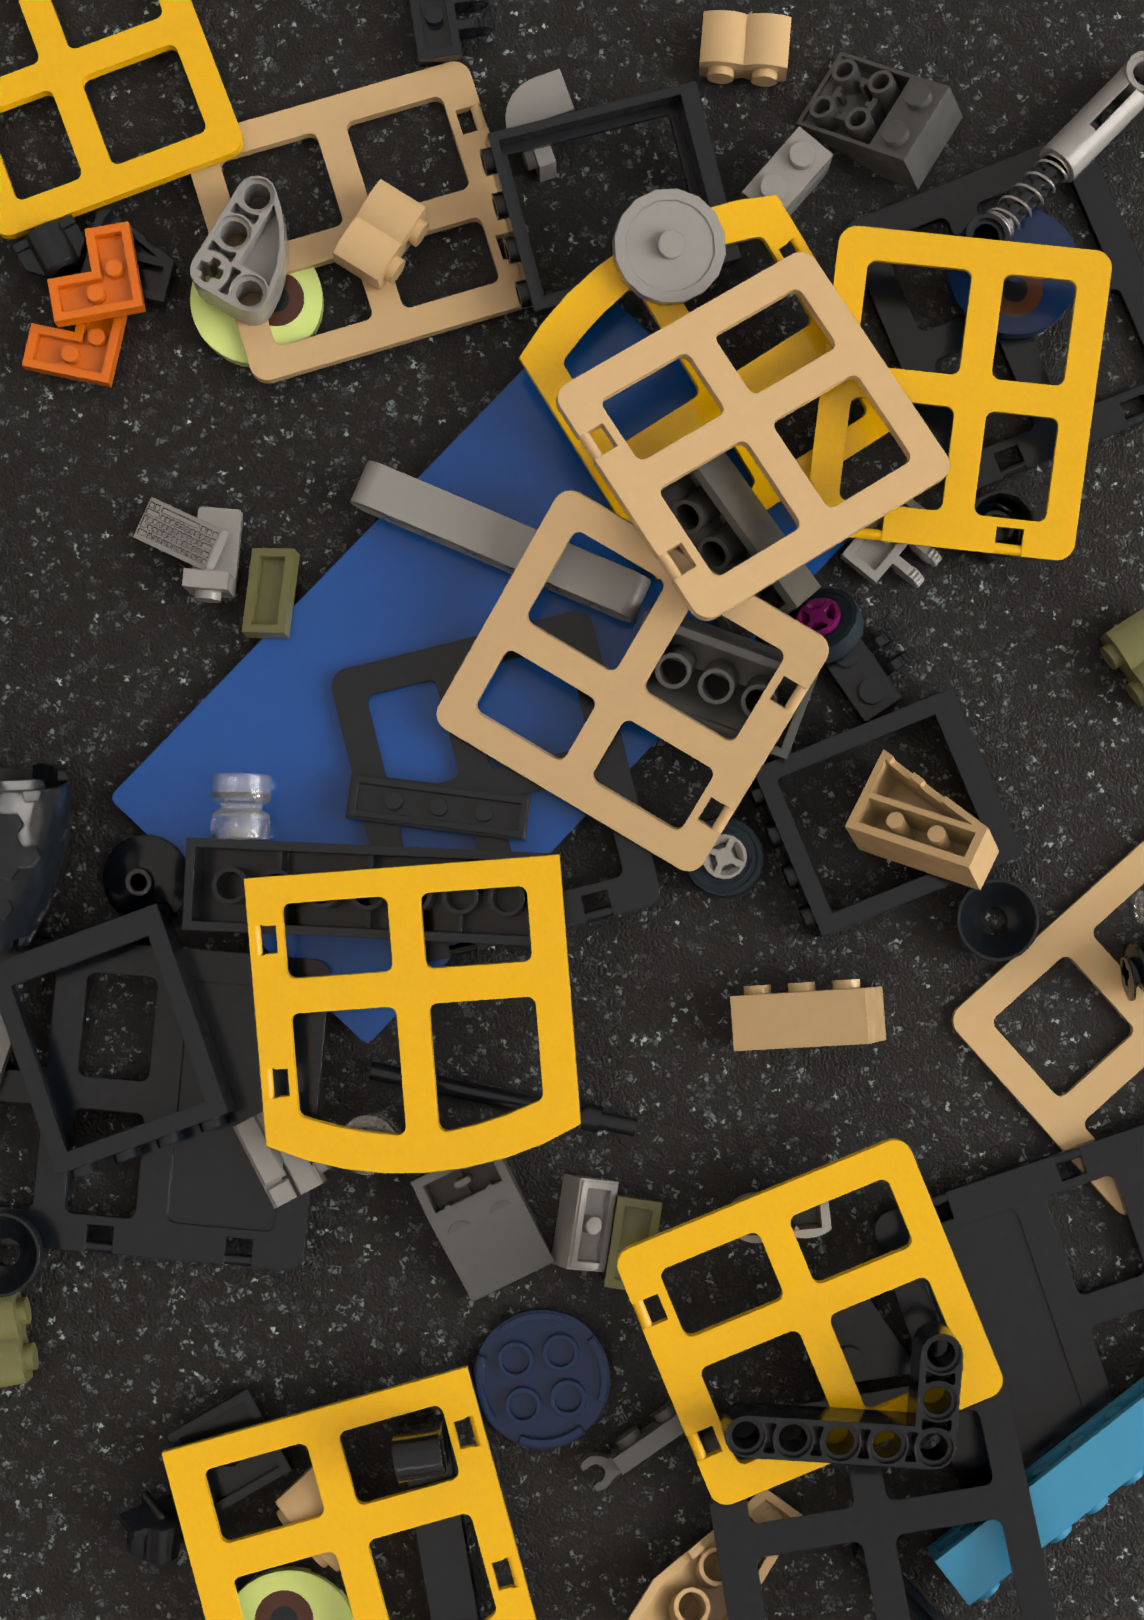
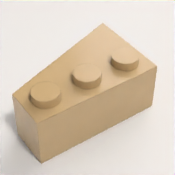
(919, 827)
(807, 1016)

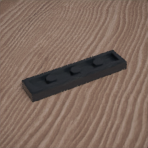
(438, 807)

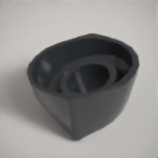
(1004, 505)

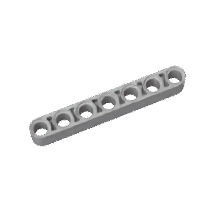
(495, 539)

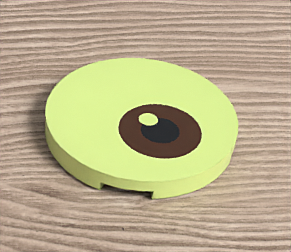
(294, 318)
(293, 1595)

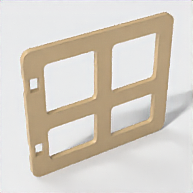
(390, 320)
(749, 422)
(622, 691)
(1070, 937)

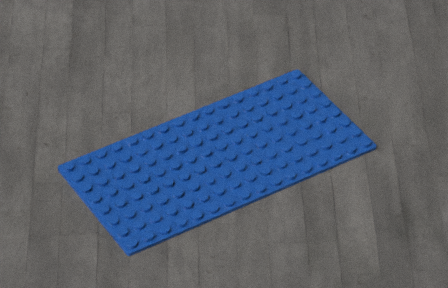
(402, 597)

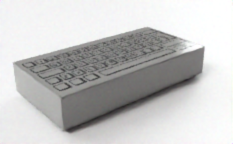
(181, 535)

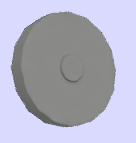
(668, 246)

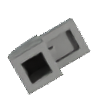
(534, 101)

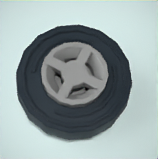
(741, 850)

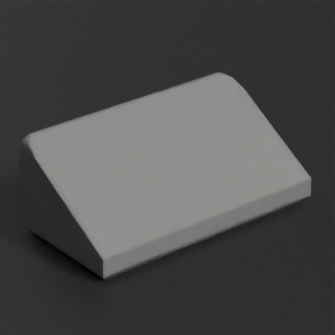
(584, 1223)

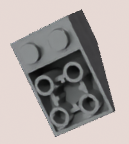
(882, 118)
(483, 1225)

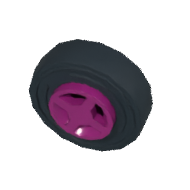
(834, 617)

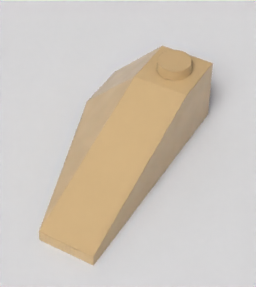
(693, 1583)

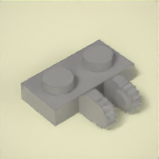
(874, 557)

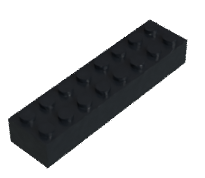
(217, 899)

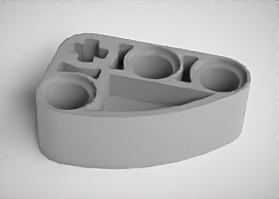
(251, 267)

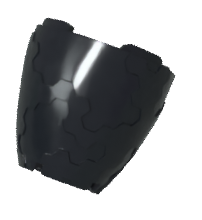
(32, 846)

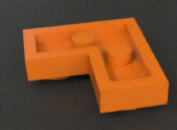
(109, 288)
(80, 355)

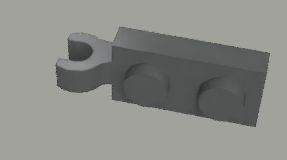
(635, 1446)

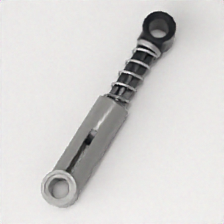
(1066, 152)

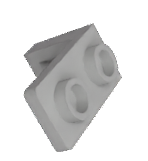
(221, 581)

